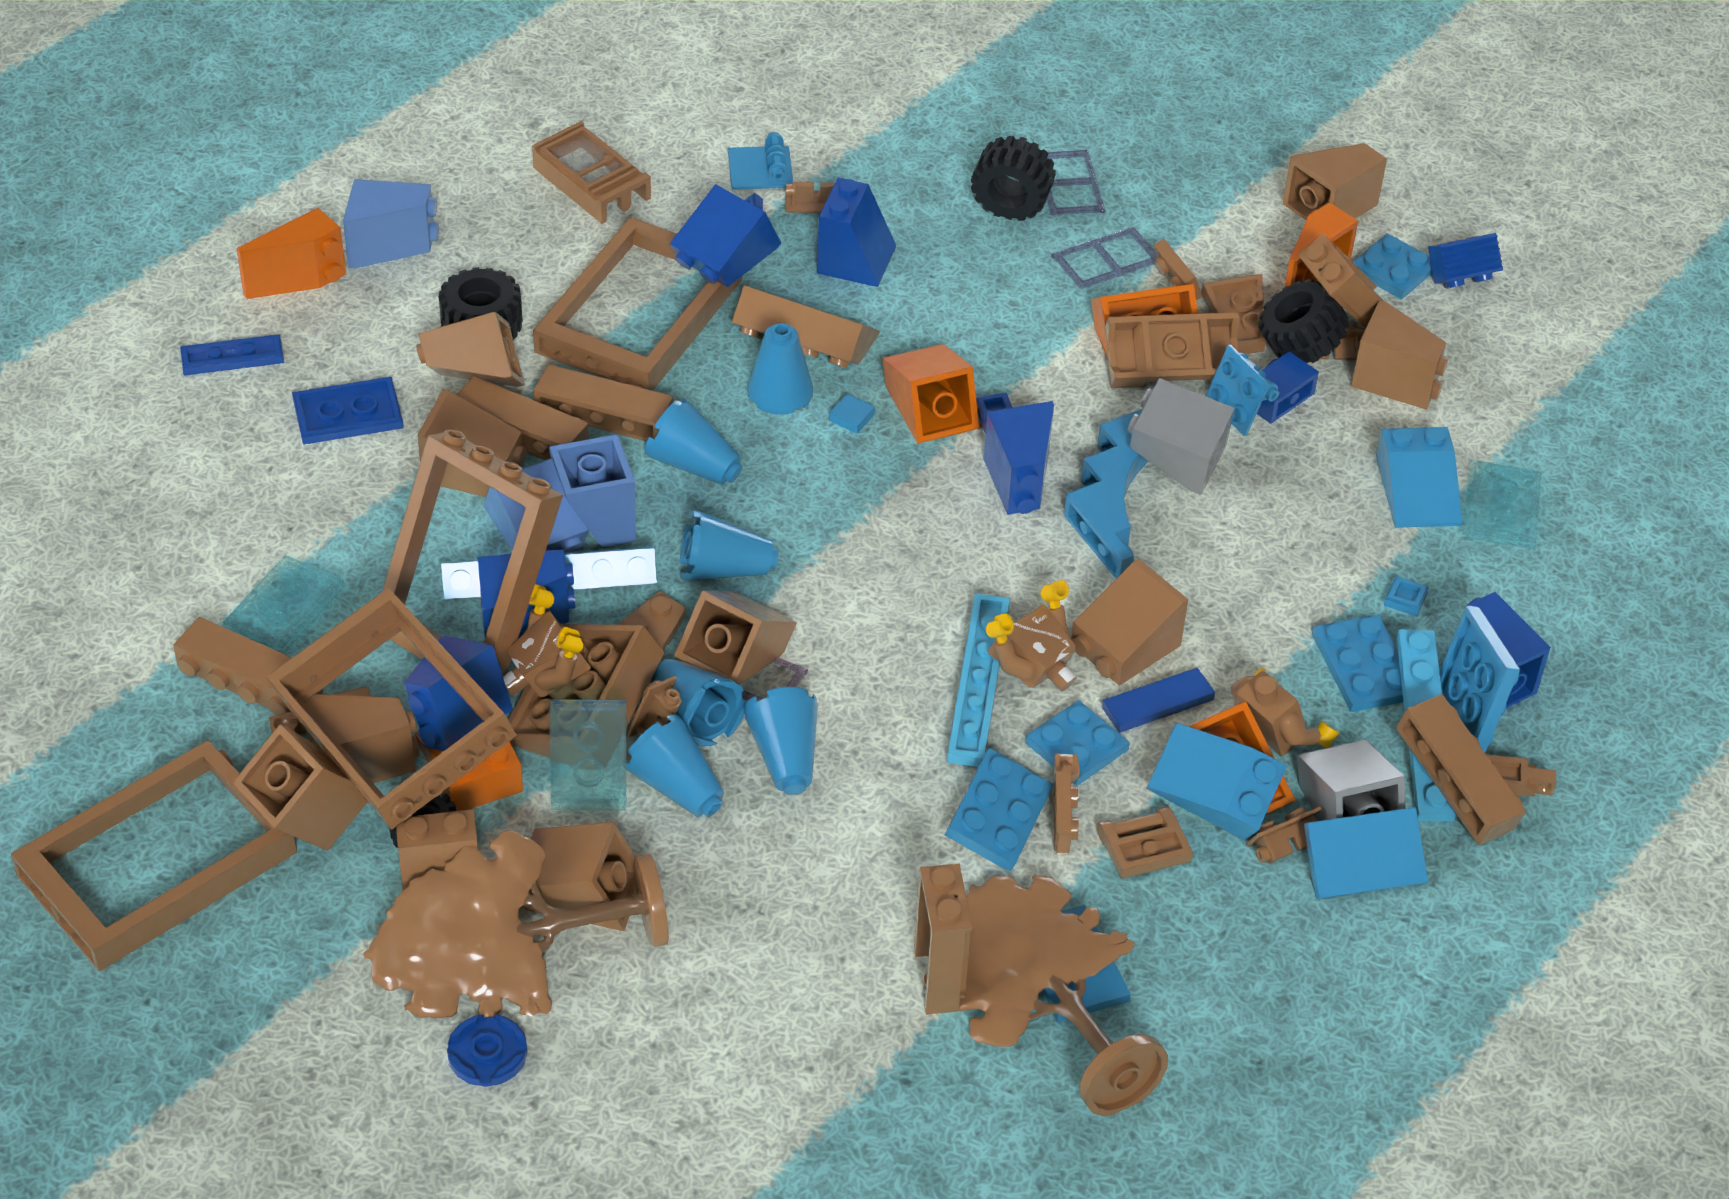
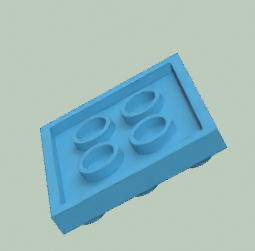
(1478, 675)

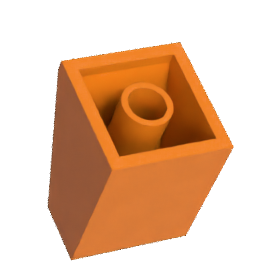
(932, 392)

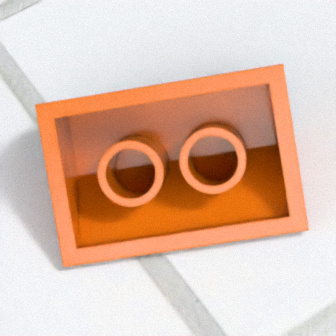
(1142, 303)

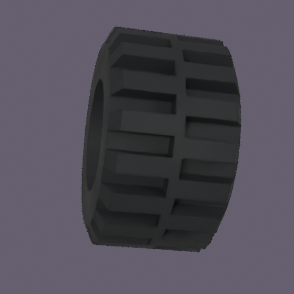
(1018, 160)
(481, 293)
(1303, 321)

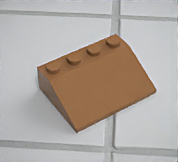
(621, 669)

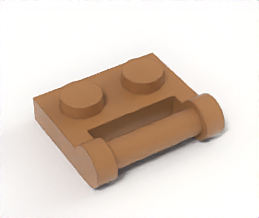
(1148, 849)

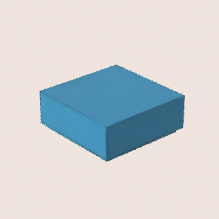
(852, 413)
(1406, 596)

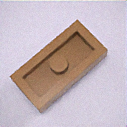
(1169, 262)

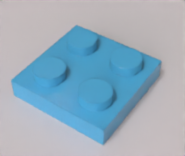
(1394, 265)
(1080, 733)

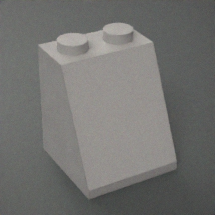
(1181, 433)
(1350, 781)

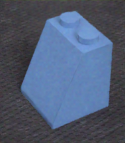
(388, 221)
(599, 487)
(568, 530)

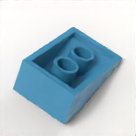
(1420, 476)
(1217, 779)

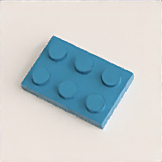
(1361, 661)
(999, 809)

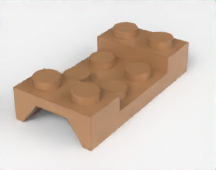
(1168, 347)

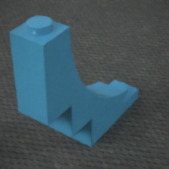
(1099, 507)

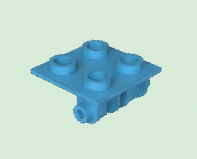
(761, 165)
(1242, 387)

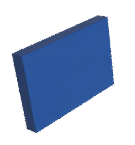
(347, 410)

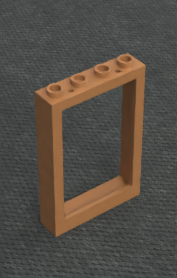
(608, 360)
(529, 547)
(348, 645)
(110, 944)

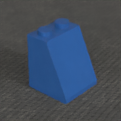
(853, 235)
(724, 237)
(1018, 454)
(552, 575)
(1520, 640)
(438, 708)

